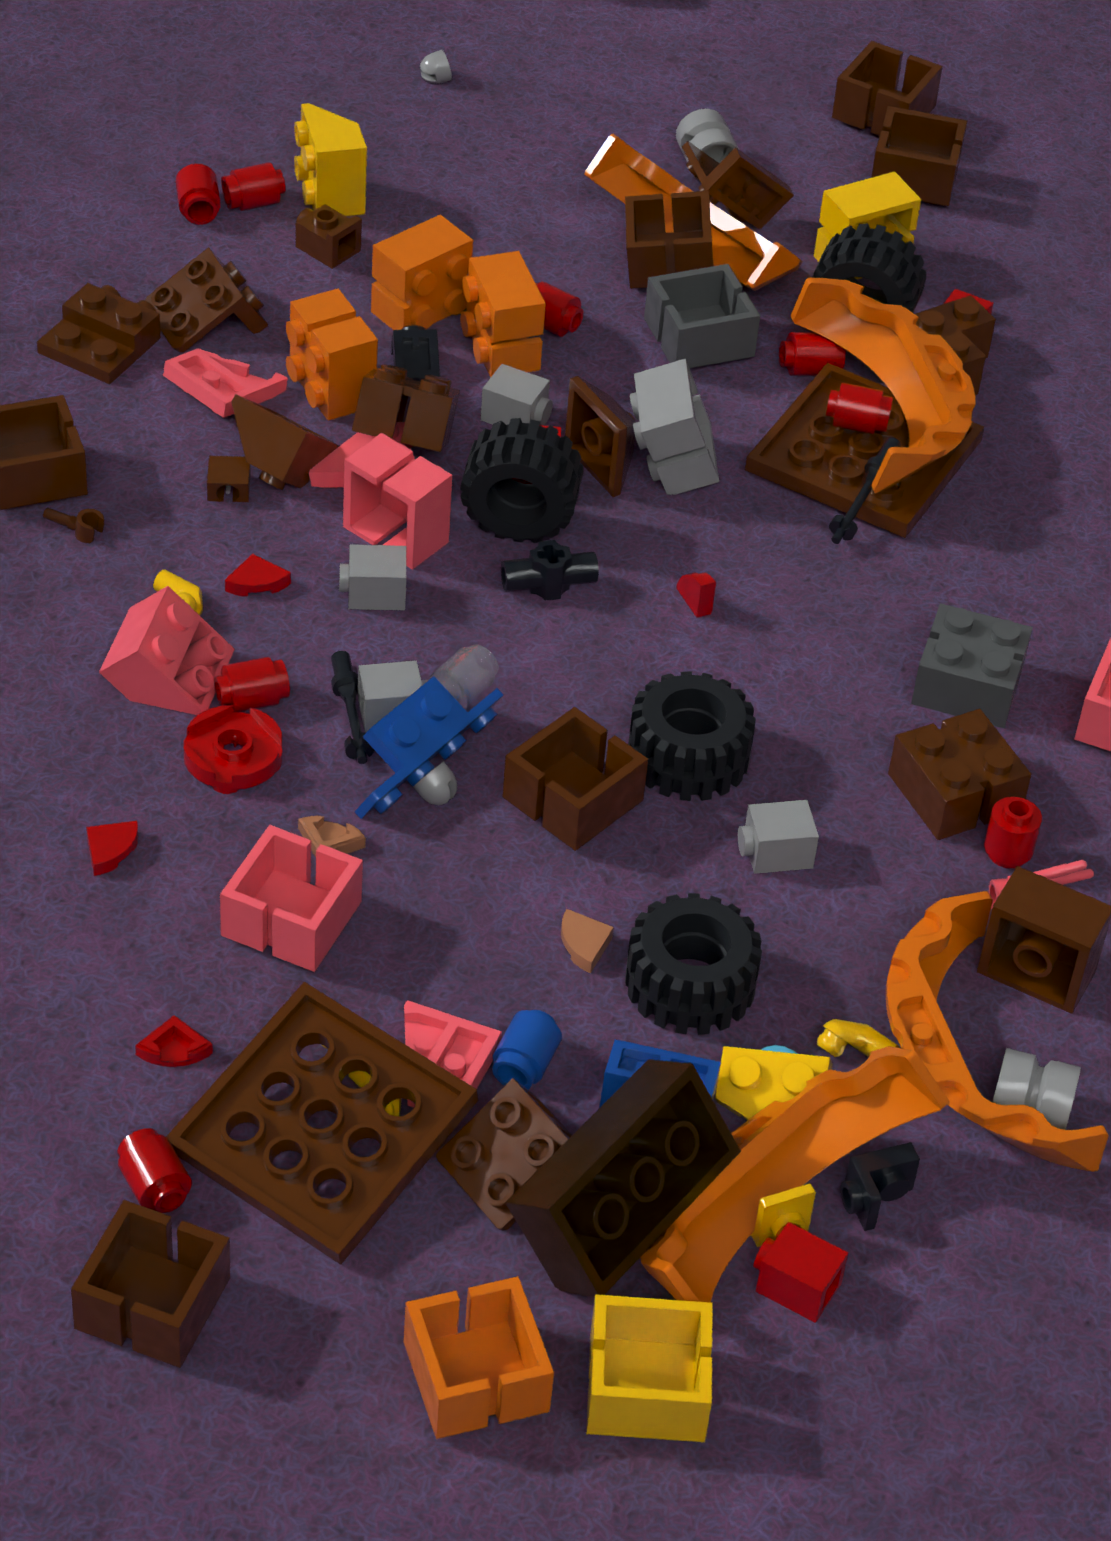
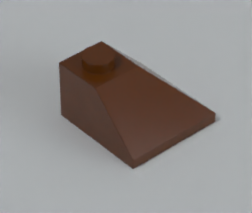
(600, 434)
(278, 444)

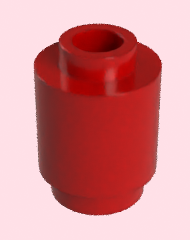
(253, 187)
(198, 193)
(562, 310)
(808, 353)
(859, 408)
(252, 684)
(1012, 832)
(153, 1170)

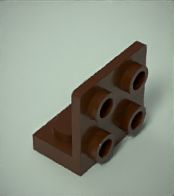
(739, 184)
(502, 1149)

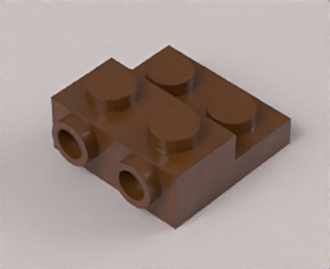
(101, 332)

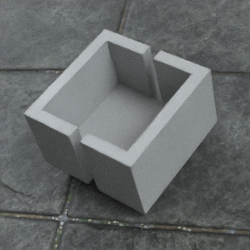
(674, 428)

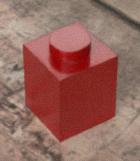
(800, 1271)

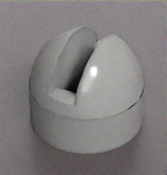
(436, 68)
(437, 785)

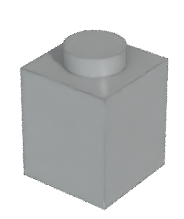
(515, 395)
(375, 577)
(384, 688)
(779, 836)

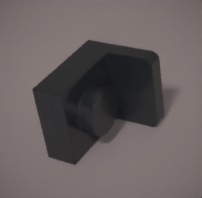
(416, 351)
(877, 1177)

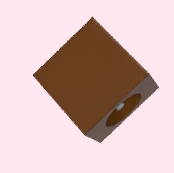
(230, 472)

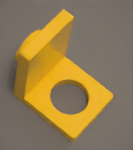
(783, 1207)

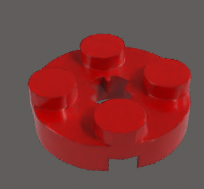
(237, 769)

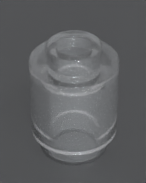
(468, 673)

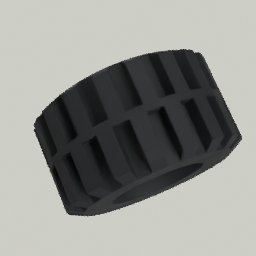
(876, 257)
(526, 454)
(693, 734)
(686, 992)

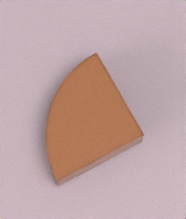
(334, 835)
(584, 939)

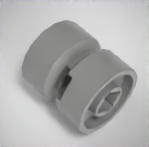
(707, 132)
(1043, 1088)

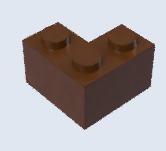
(966, 329)

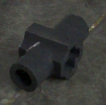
(549, 570)

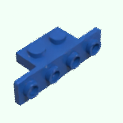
(416, 732)

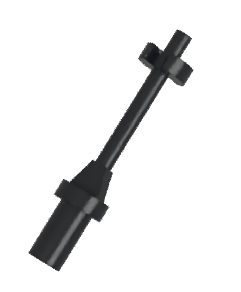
(845, 527)
(346, 685)

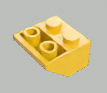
(331, 161)

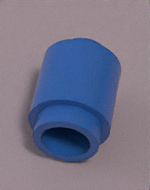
(526, 1048)

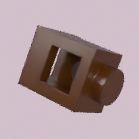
(321, 232)

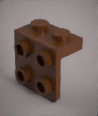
(202, 298)

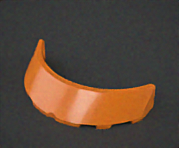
(751, 257)
(913, 365)
(920, 1026)
(783, 1151)

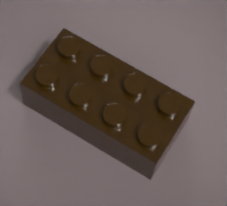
(623, 1177)

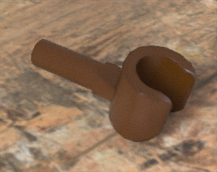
(83, 524)

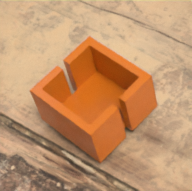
(420, 274)
(503, 312)
(329, 351)
(480, 1372)

